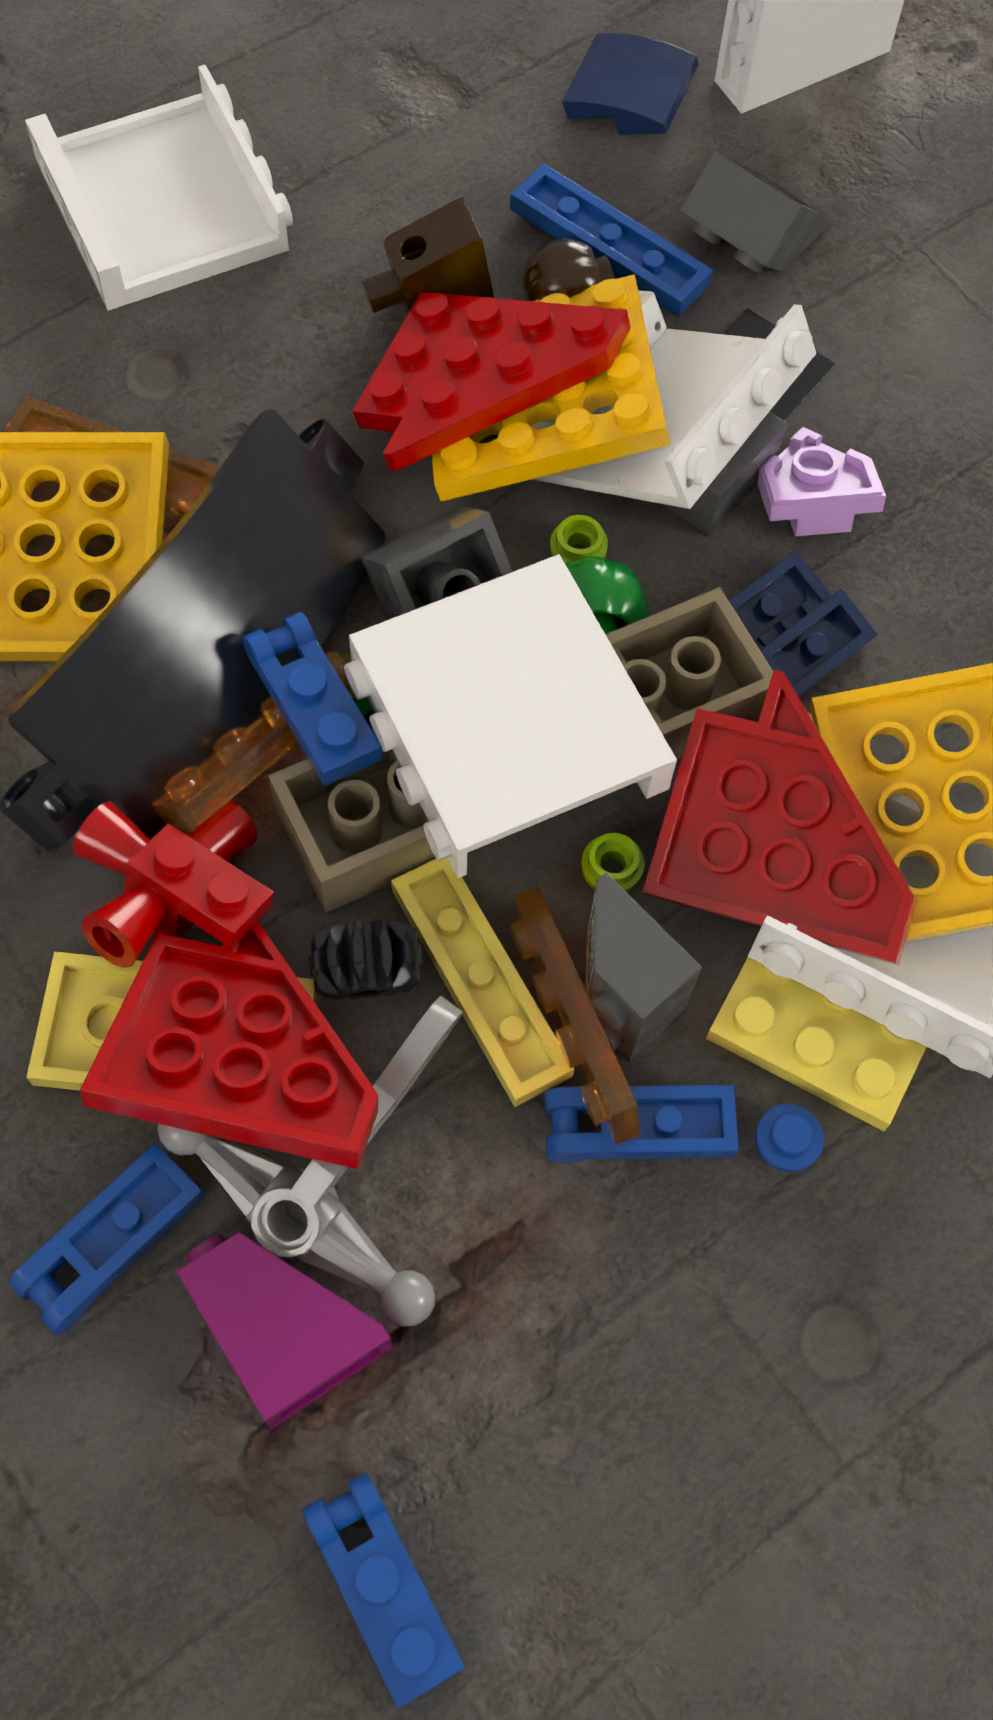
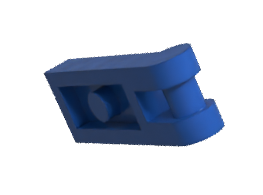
(313, 700)
(672, 1120)
(107, 1237)
(384, 1593)

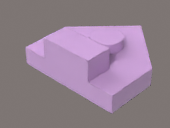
(819, 486)

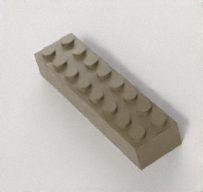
(365, 831)

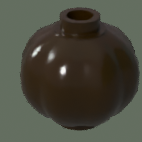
(562, 268)

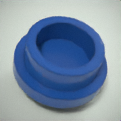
(789, 1138)

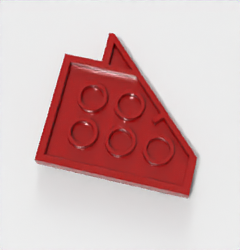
(478, 362)
(777, 832)
(232, 1053)

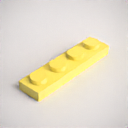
(482, 980)

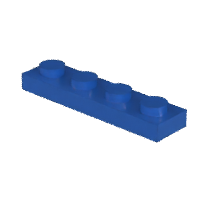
(574, 213)

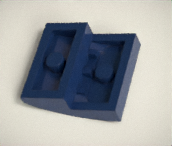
(631, 81)
(800, 622)

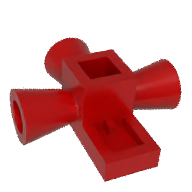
(170, 881)

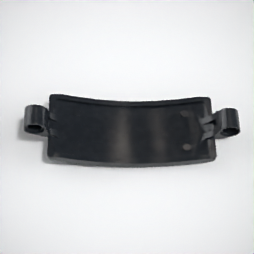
(168, 655)

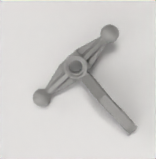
(331, 1235)

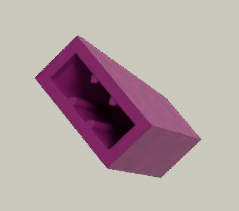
(278, 1325)

